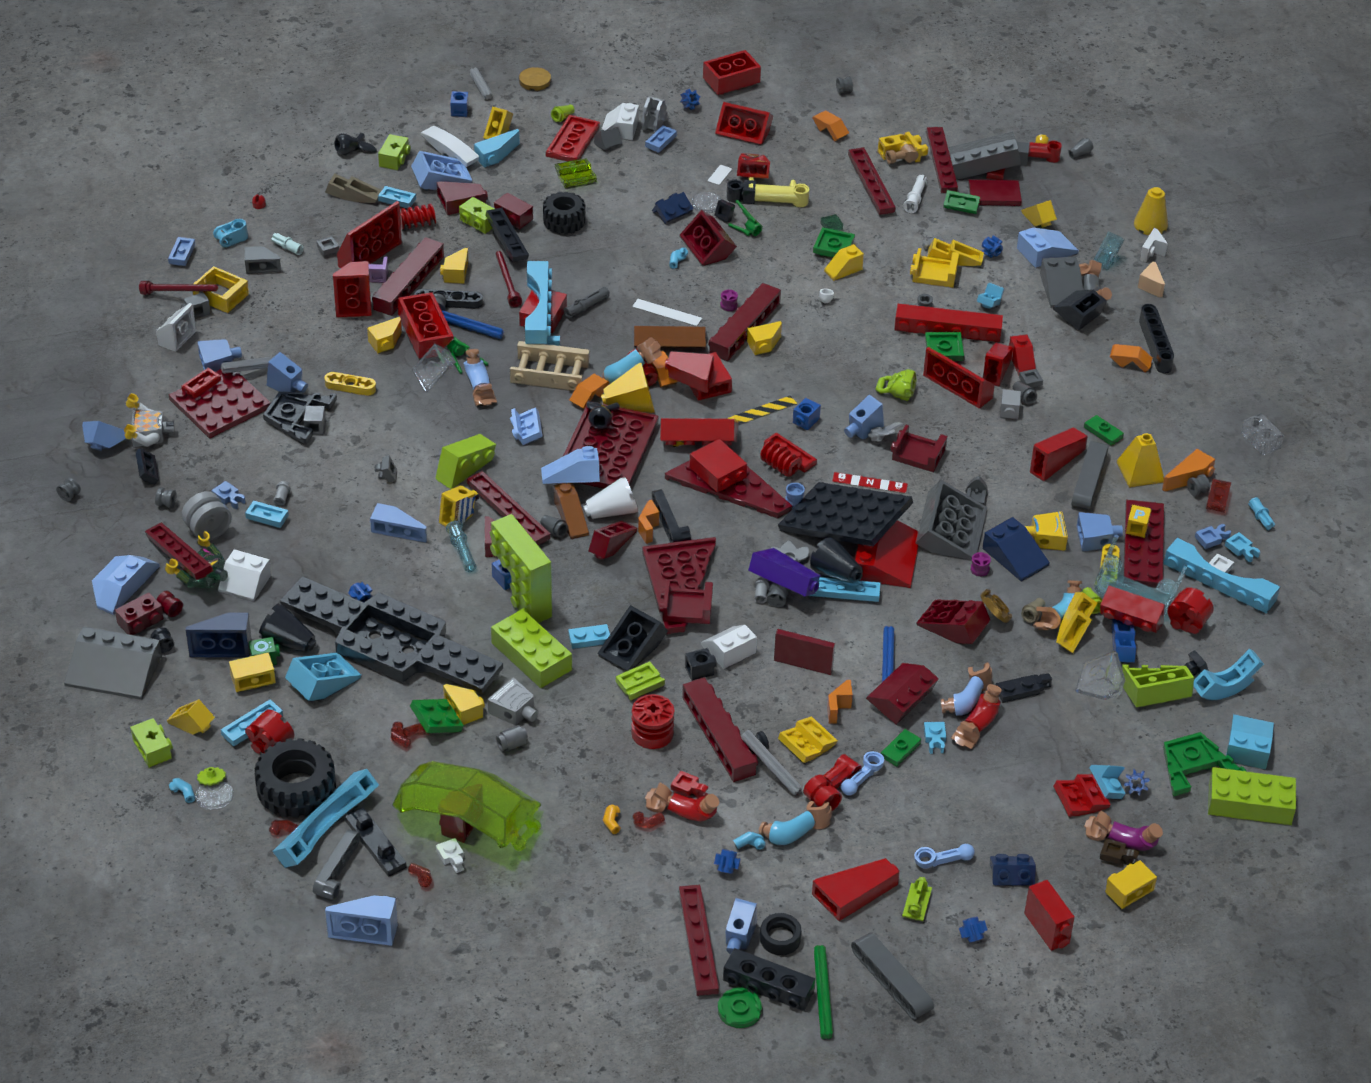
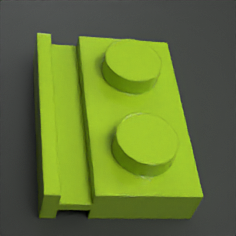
(640, 680)

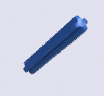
(473, 325)
(888, 652)

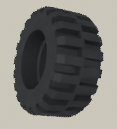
(290, 758)

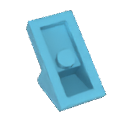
(1108, 781)

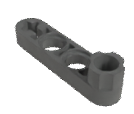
(326, 883)

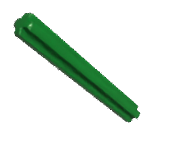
(823, 994)

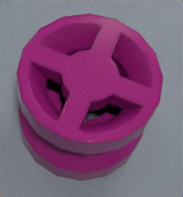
(729, 300)
(980, 564)

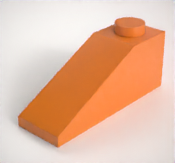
(1193, 466)

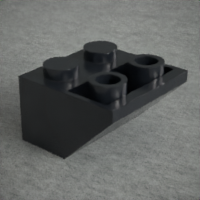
(1080, 307)

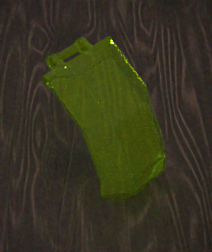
(474, 797)

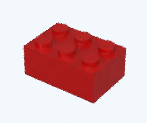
(731, 72)

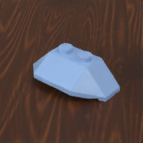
(121, 580)

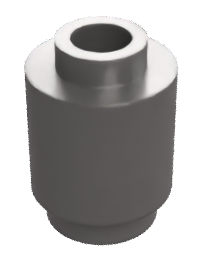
(511, 738)

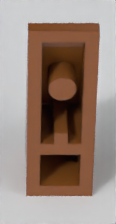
(570, 509)

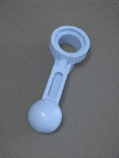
(851, 785)
(964, 852)

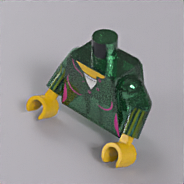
(211, 555)

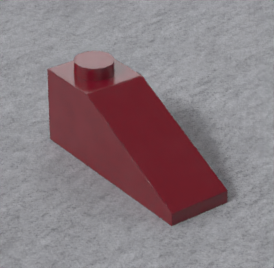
(610, 539)

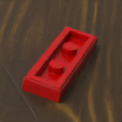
(808, 460)

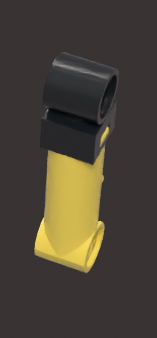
(750, 192)

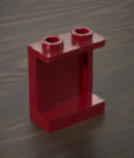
(917, 450)
(686, 604)

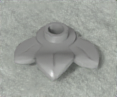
(879, 433)
(794, 553)

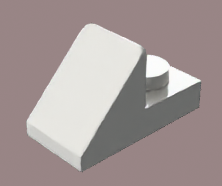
(1154, 245)

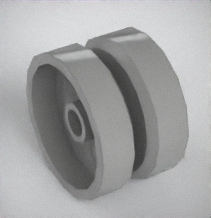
(207, 514)

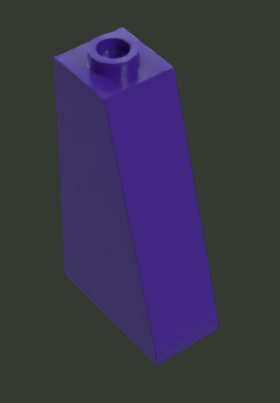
(784, 571)

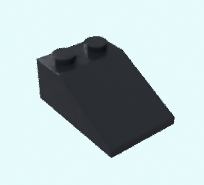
(633, 639)

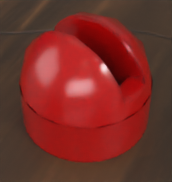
(258, 202)

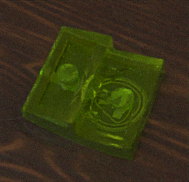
(575, 172)

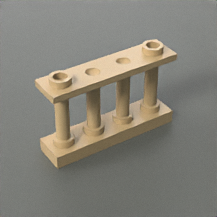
(549, 354)

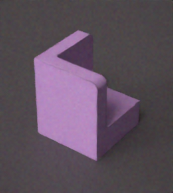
(379, 273)

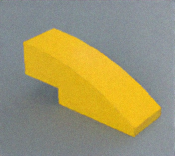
(967, 255)
(1075, 621)

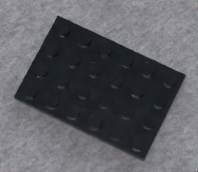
(845, 513)

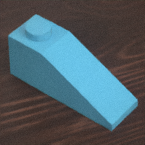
(496, 148)

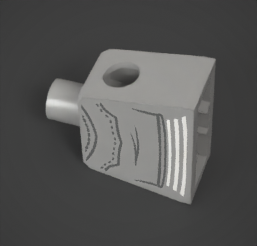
(512, 703)

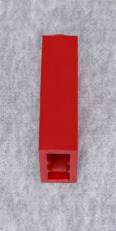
(1056, 452)
(855, 887)

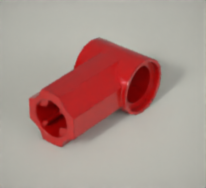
(1049, 151)
(843, 769)

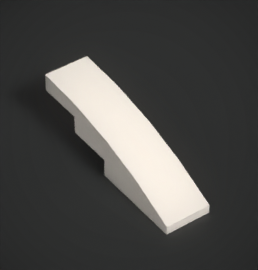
(450, 145)

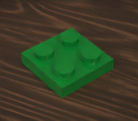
(831, 241)
(946, 343)
(436, 715)

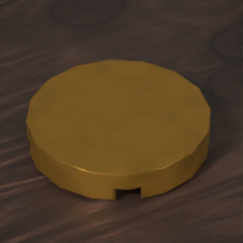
(535, 78)
(996, 606)

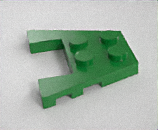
(1191, 755)

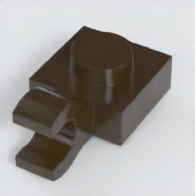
(1116, 852)

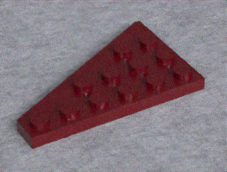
(750, 491)
(682, 564)

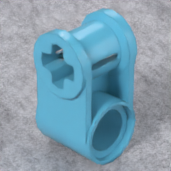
(232, 232)

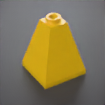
(630, 391)
(1141, 462)

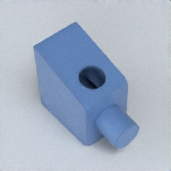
(216, 352)
(285, 375)
(865, 417)
(1096, 530)
(741, 925)

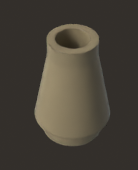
(1029, 611)

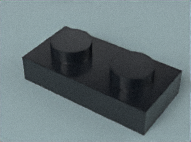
(147, 466)

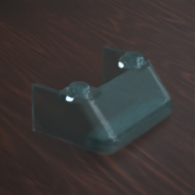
(1110, 576)

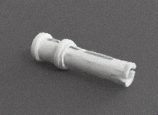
(914, 197)

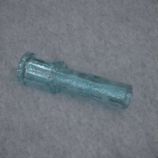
(459, 540)

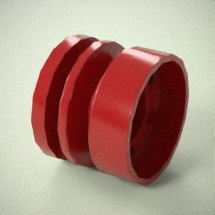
(652, 721)

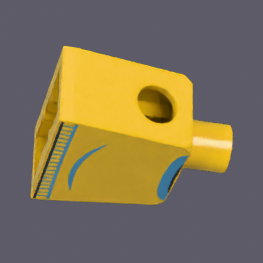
(1049, 531)

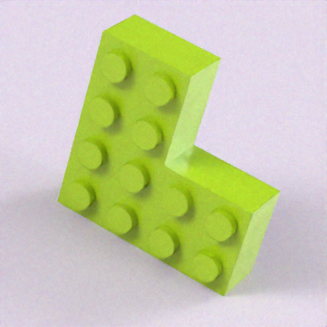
(527, 566)

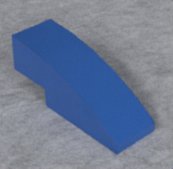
(1123, 641)

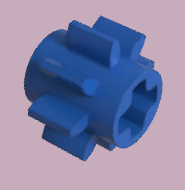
(690, 99)
(992, 246)
(360, 592)
(1138, 787)
(727, 861)
(973, 929)

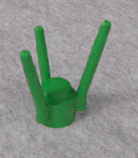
(752, 225)
(458, 348)

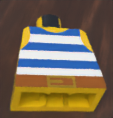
(457, 505)

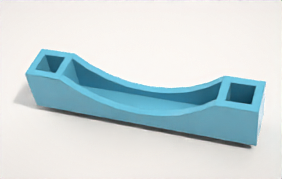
(536, 323)
(1253, 592)
(304, 837)

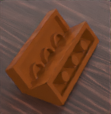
(671, 336)

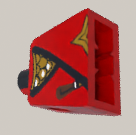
(753, 166)

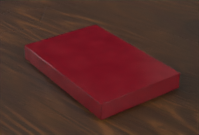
(996, 192)
(804, 651)

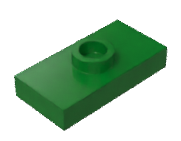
(1103, 430)
(901, 747)

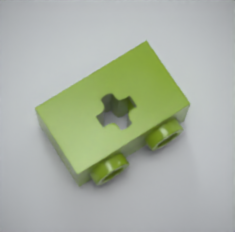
(394, 152)
(474, 213)
(151, 742)

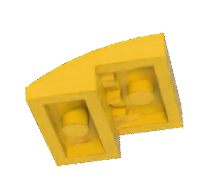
(807, 739)

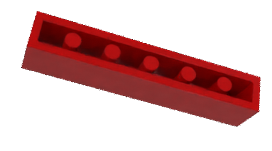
(930, 319)

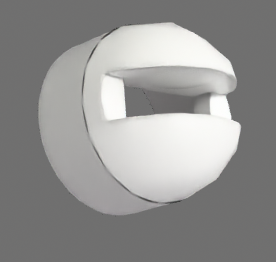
(826, 295)

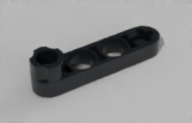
(669, 523)

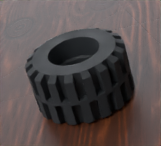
(564, 212)

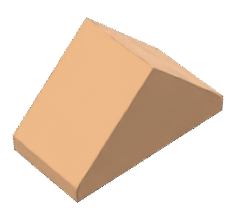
(1151, 280)

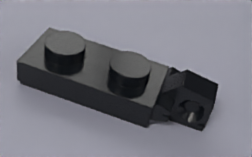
(1023, 686)

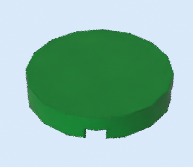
(739, 1008)

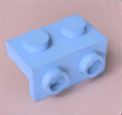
(526, 425)

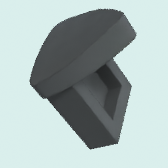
(607, 138)
(977, 489)

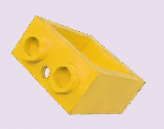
(237, 289)

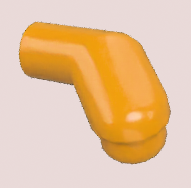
(609, 818)

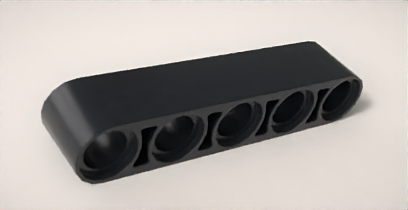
(1156, 338)

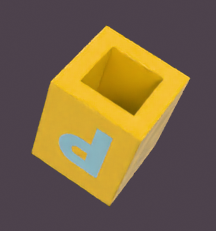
(1138, 521)

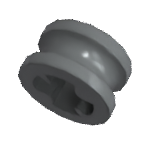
(925, 300)

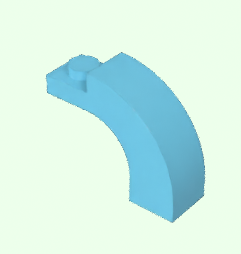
(1230, 681)

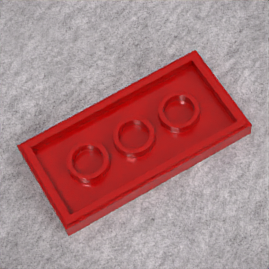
(572, 138)

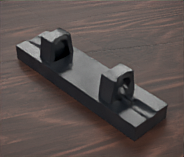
(507, 235)
(376, 842)

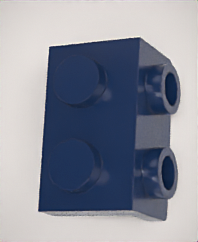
(673, 208)
(1013, 869)

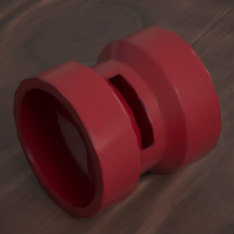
(171, 605)

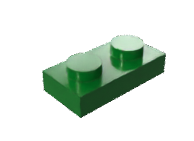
(961, 202)

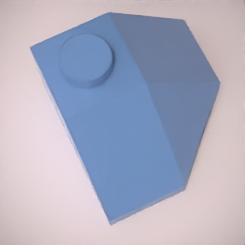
(102, 435)

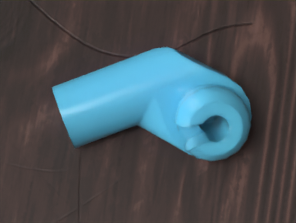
(677, 256)
(186, 788)
(750, 838)

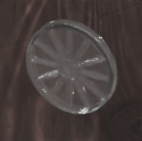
(705, 201)
(214, 796)

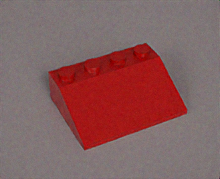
(372, 237)
(891, 558)

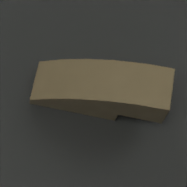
(352, 189)

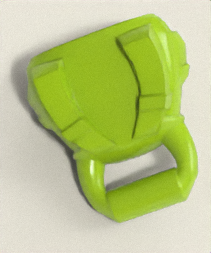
(899, 384)

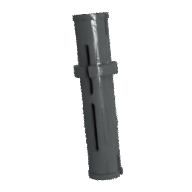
(581, 305)

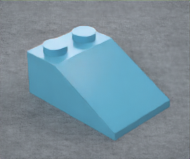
(320, 675)
(1250, 741)

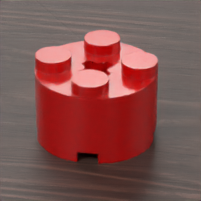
(1190, 610)
(268, 730)

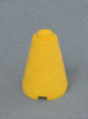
(1152, 212)

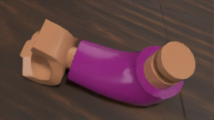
(1134, 838)

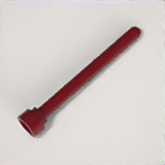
(148, 287)
(514, 298)

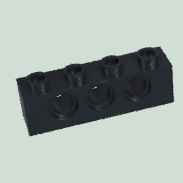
(769, 979)

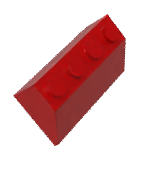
(424, 322)
(957, 379)
(698, 430)

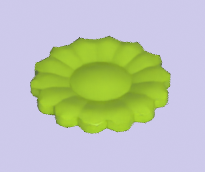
(211, 776)

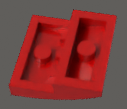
(1081, 795)

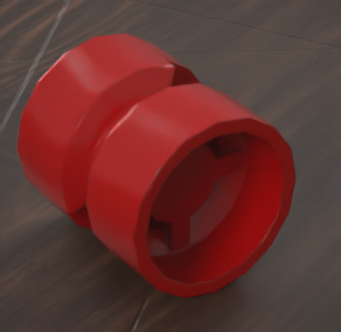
(820, 791)

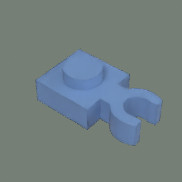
(229, 493)
(1211, 537)

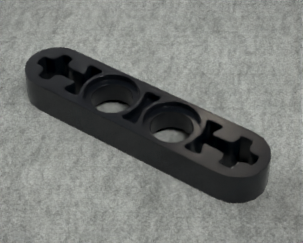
(474, 299)

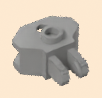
(654, 113)

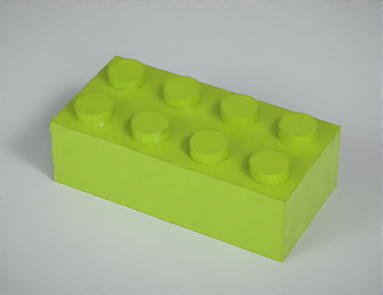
(531, 648)
(1252, 796)

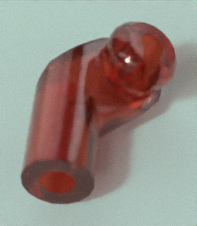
(416, 729)
(397, 735)
(647, 822)
(286, 825)
(423, 874)

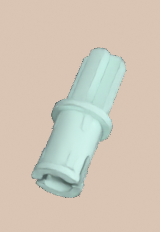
(287, 243)

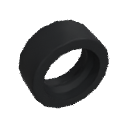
(785, 921)

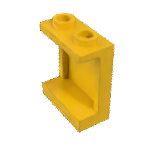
(934, 270)

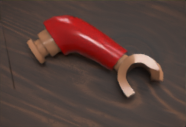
(983, 714)
(693, 809)

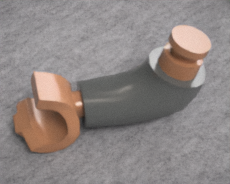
(1091, 281)

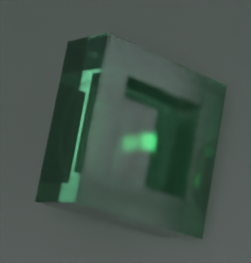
(832, 222)

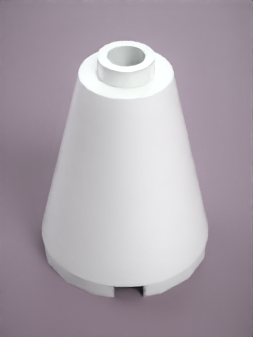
(612, 501)

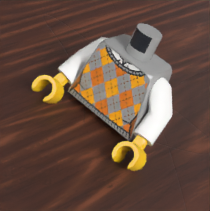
(147, 425)

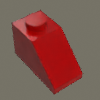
(1022, 353)

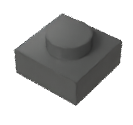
(327, 246)
(1031, 378)

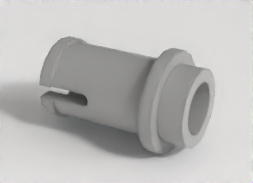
(283, 489)
(761, 587)

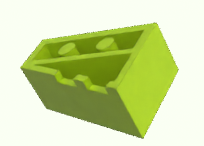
(463, 459)
(1157, 685)

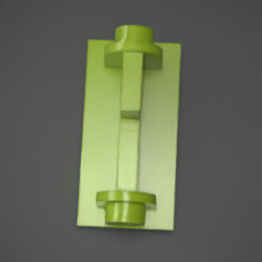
(917, 900)

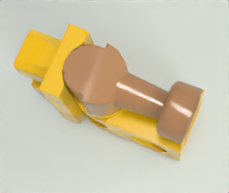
(902, 147)

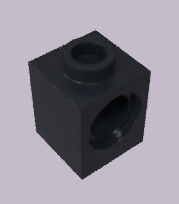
(700, 664)

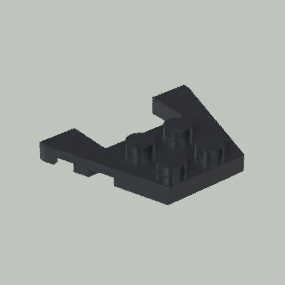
(289, 410)

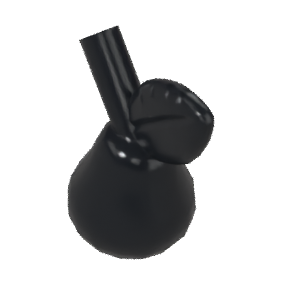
(345, 144)
(600, 415)

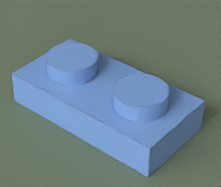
(660, 138)
(181, 251)

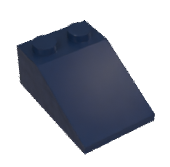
(1014, 549)
(220, 636)

